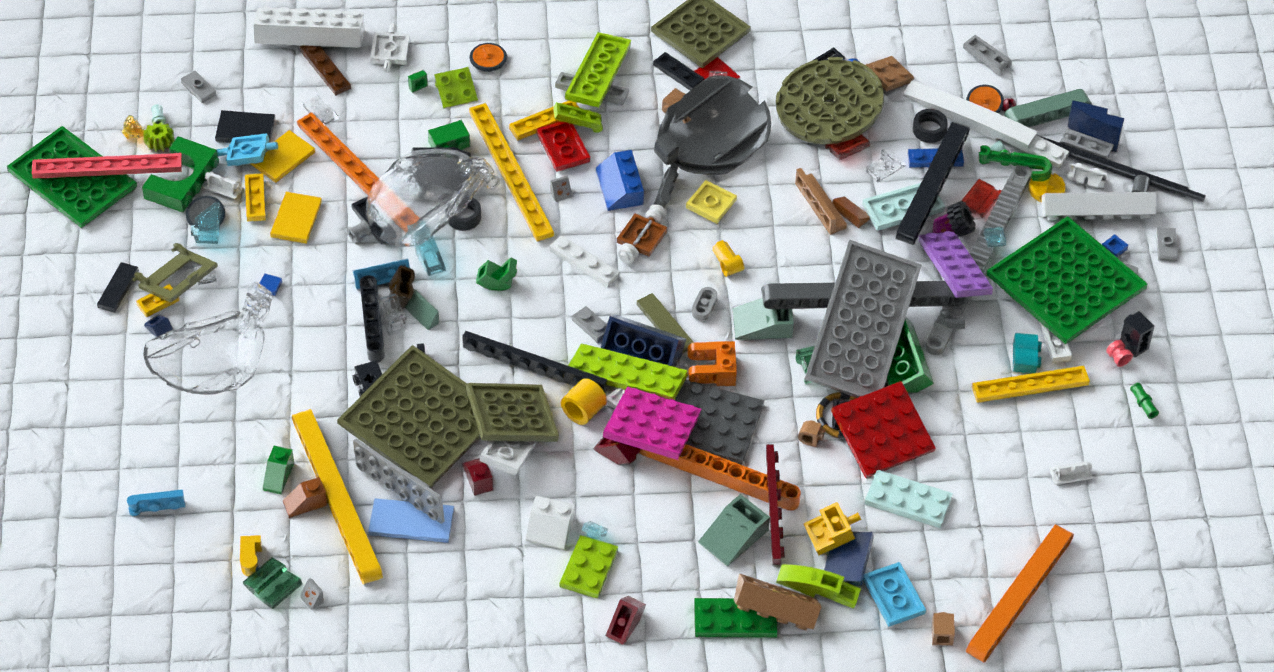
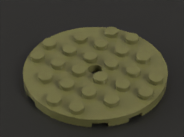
(855, 107)

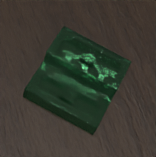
(272, 583)

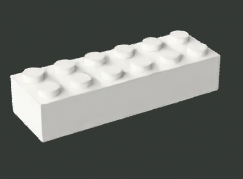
(309, 27)

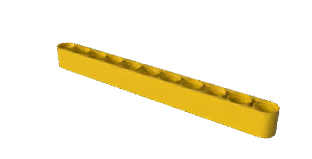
(337, 497)

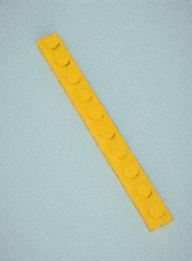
(511, 172)

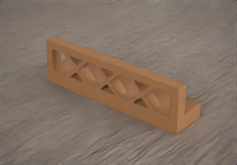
(819, 202)

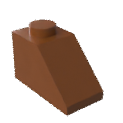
(305, 498)

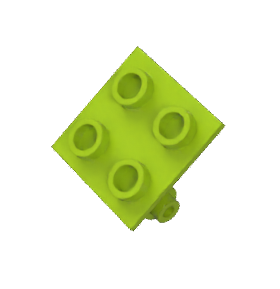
(455, 87)

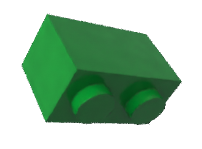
(450, 135)

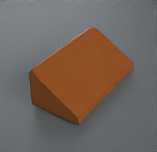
(851, 211)

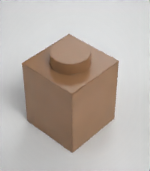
(943, 629)

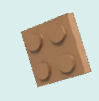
(891, 73)

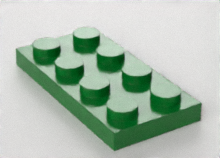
(723, 619)

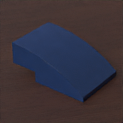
(1095, 123)

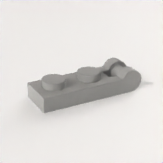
(987, 54)
(1087, 143)

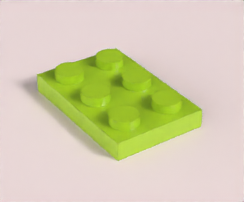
(588, 566)

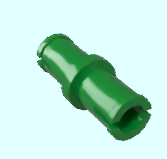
(1144, 400)

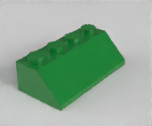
(909, 362)

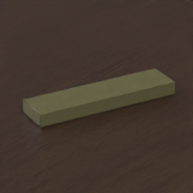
(661, 317)

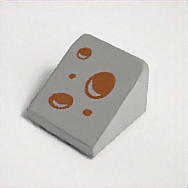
(560, 188)
(312, 594)

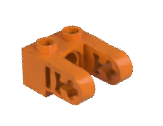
(723, 371)

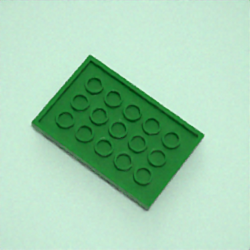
(75, 197)

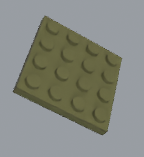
(700, 30)
(512, 412)

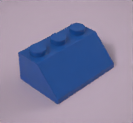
(620, 181)

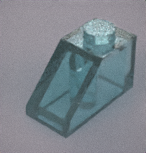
(207, 225)

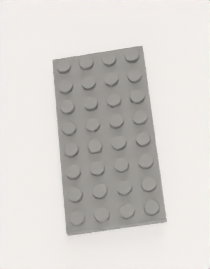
(863, 320)

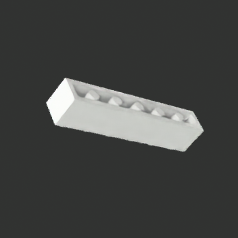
(1099, 205)

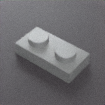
(590, 323)

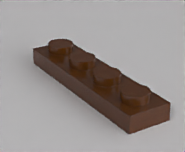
(325, 68)

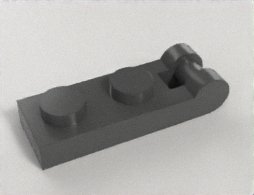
(666, 187)

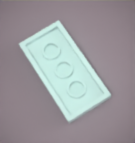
(890, 208)
(908, 498)

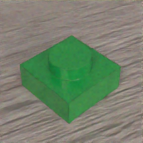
(417, 81)

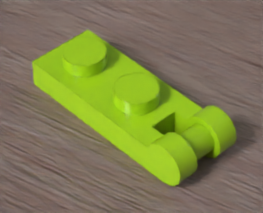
(578, 116)

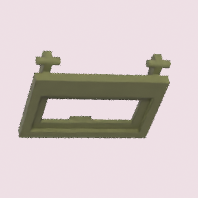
(151, 283)

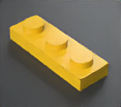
(255, 197)

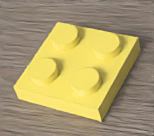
(711, 201)

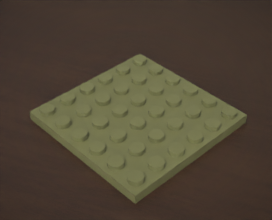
(415, 417)

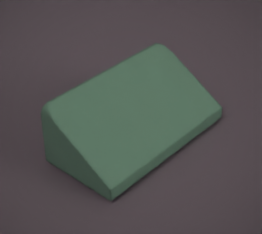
(423, 310)

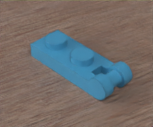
(155, 501)

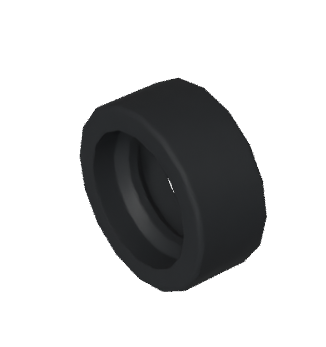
(930, 136)
(468, 223)

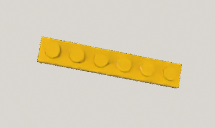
(1030, 384)

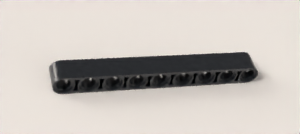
(932, 183)

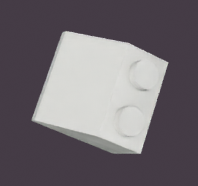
(550, 522)

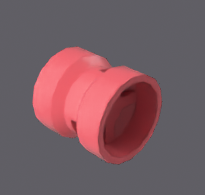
(1119, 353)

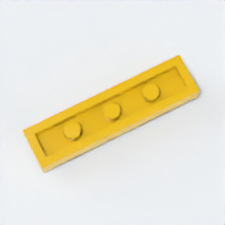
(528, 125)

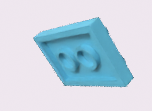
(894, 594)

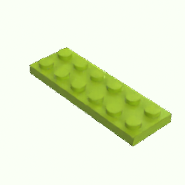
(598, 69)
(630, 371)

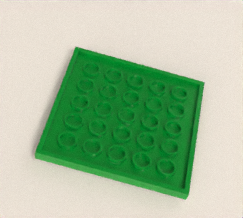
(1066, 279)

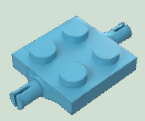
(247, 149)

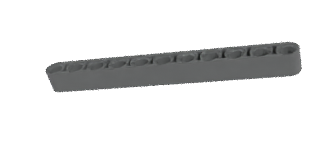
(818, 295)

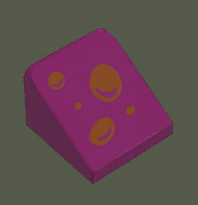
(941, 225)

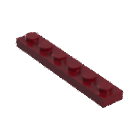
(774, 512)

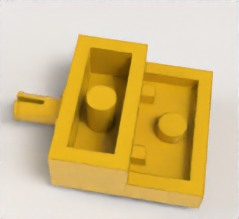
(830, 528)

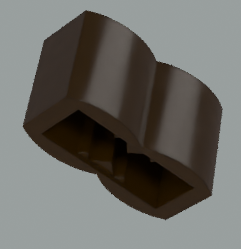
(402, 285)

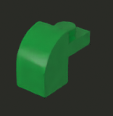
(495, 276)

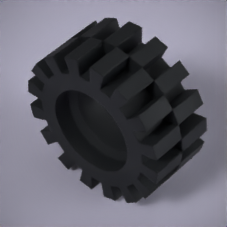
(961, 218)

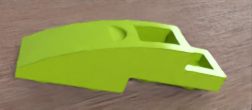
(820, 582)

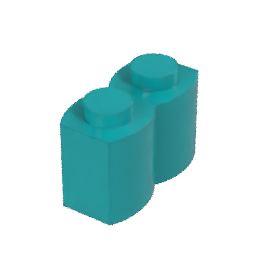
(1026, 353)

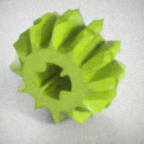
(158, 136)

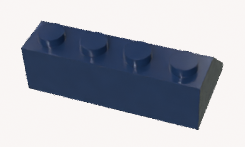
(642, 341)

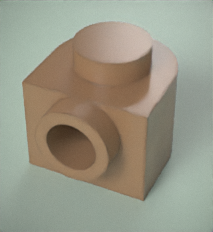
(811, 433)

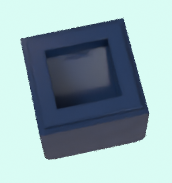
(158, 325)

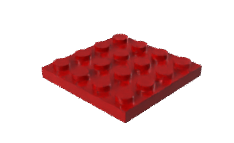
(883, 429)

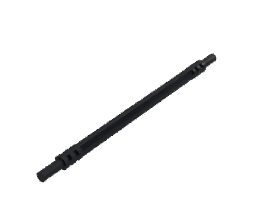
(1128, 172)

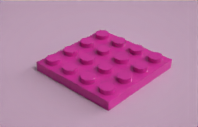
(652, 423)

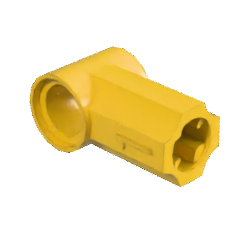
(728, 260)

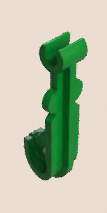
(1015, 158)

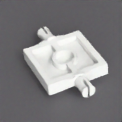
(390, 48)

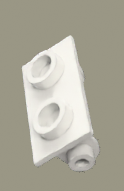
(1080, 172)
(222, 185)
(1071, 472)

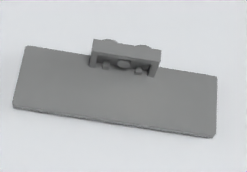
(399, 481)

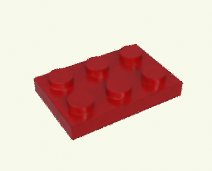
(563, 145)

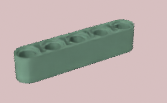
(1046, 109)

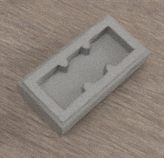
(198, 86)
(1167, 244)

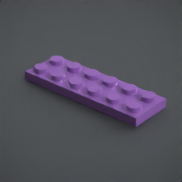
(955, 264)

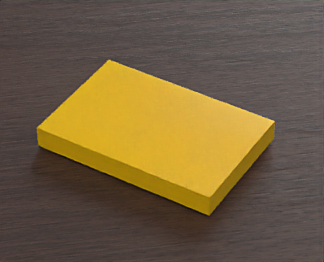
(290, 154)
(296, 217)

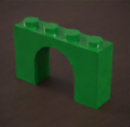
(180, 193)

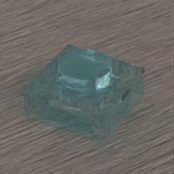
(994, 237)
(594, 530)

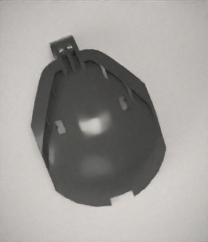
(722, 123)

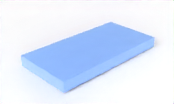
(404, 521)

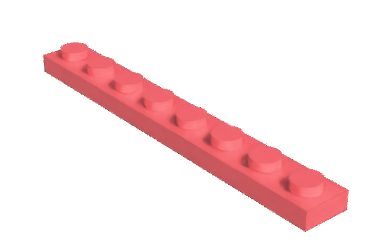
(107, 165)

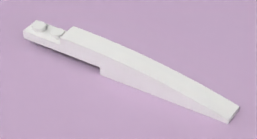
(986, 122)

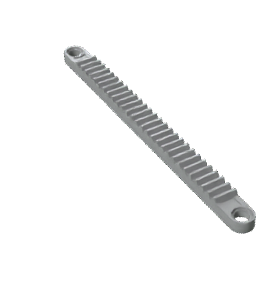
(980, 253)

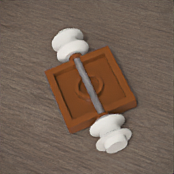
(642, 234)

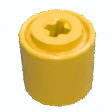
(583, 401)

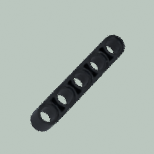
(372, 326)

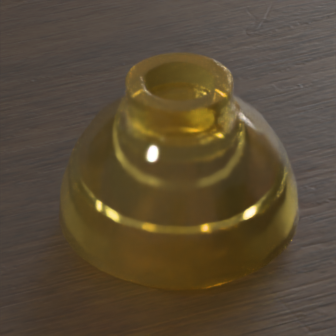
(132, 128)

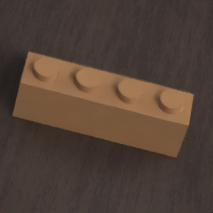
(776, 602)

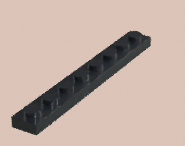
(528, 361)

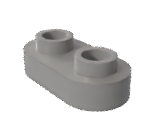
(704, 305)

